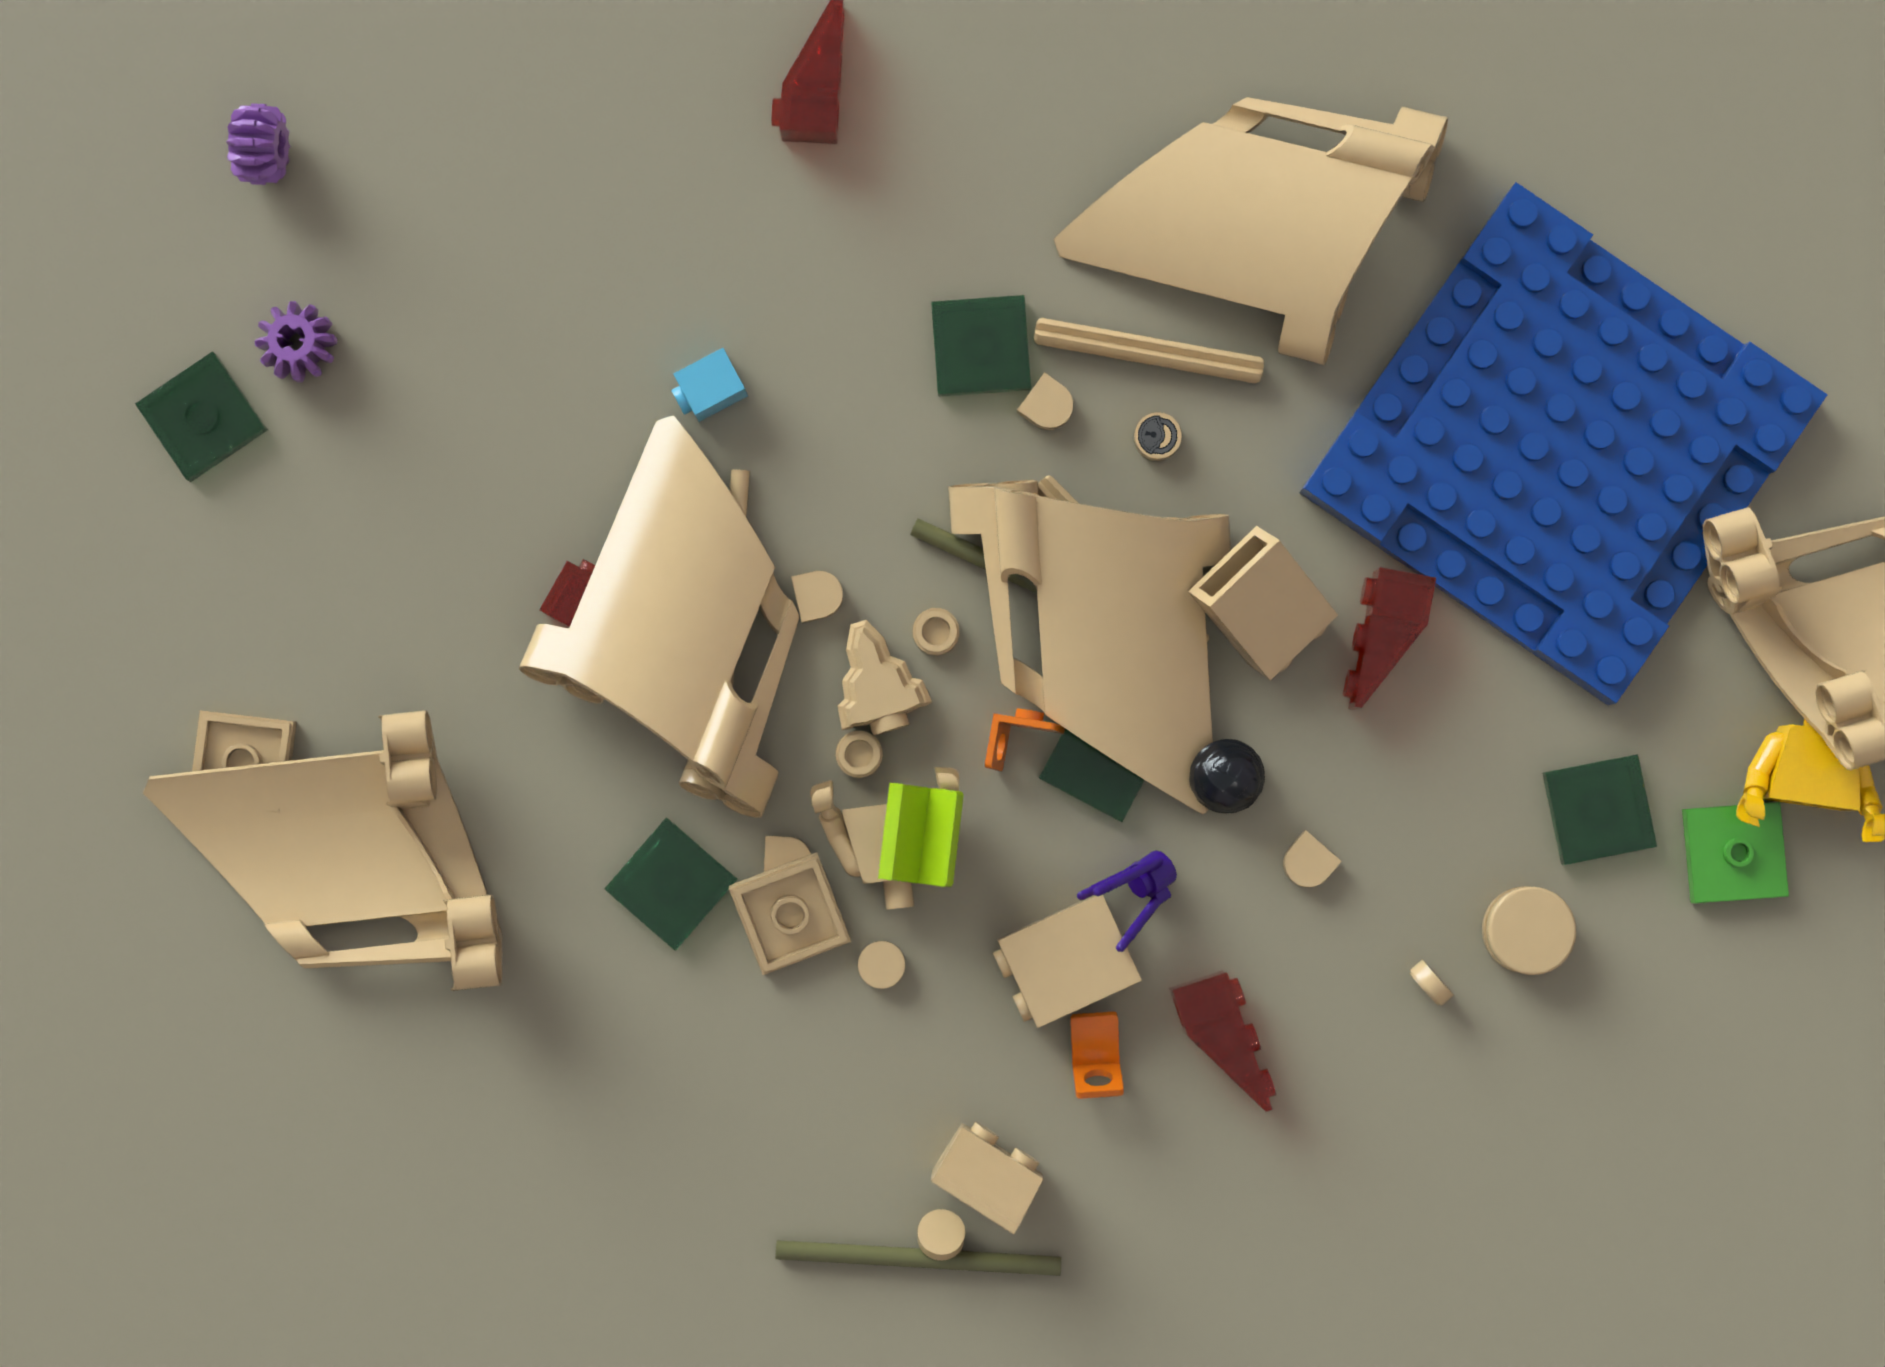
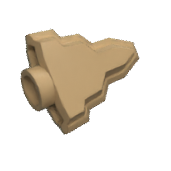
(877, 686)

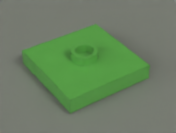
(1733, 857)

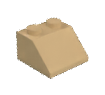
(988, 1176)

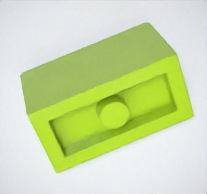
(921, 835)

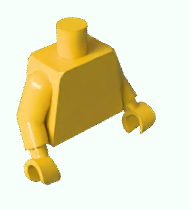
(1802, 770)

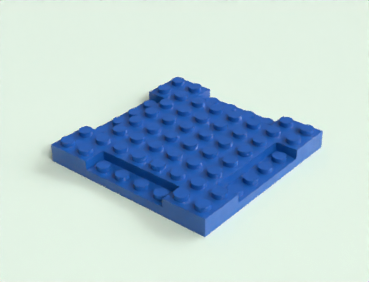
(1561, 444)

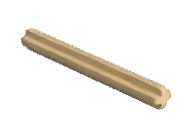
(1148, 350)

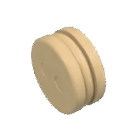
(1529, 930)

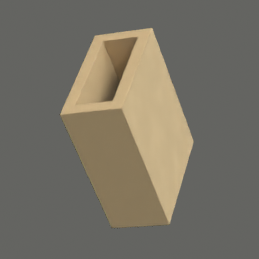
(1263, 603)
(1066, 961)

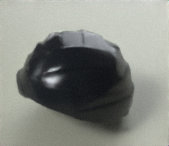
(1227, 776)

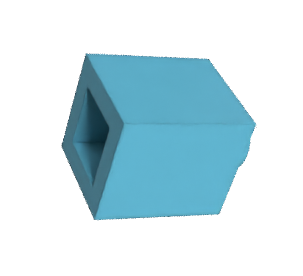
(708, 386)

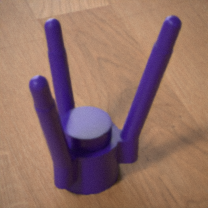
(1145, 878)

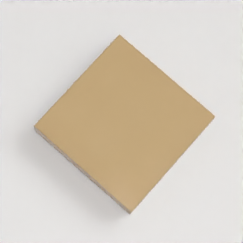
(241, 740)
(789, 913)

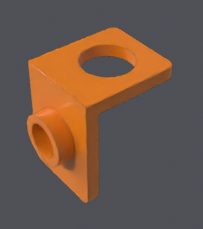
(1000, 733)
(1096, 1053)

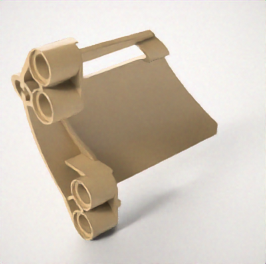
(1262, 214)
(672, 619)
(1114, 620)
(1811, 638)
(347, 846)

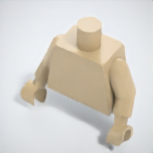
(859, 836)

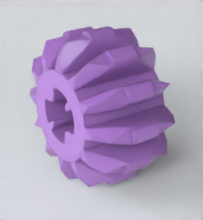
(258, 144)
(283, 328)

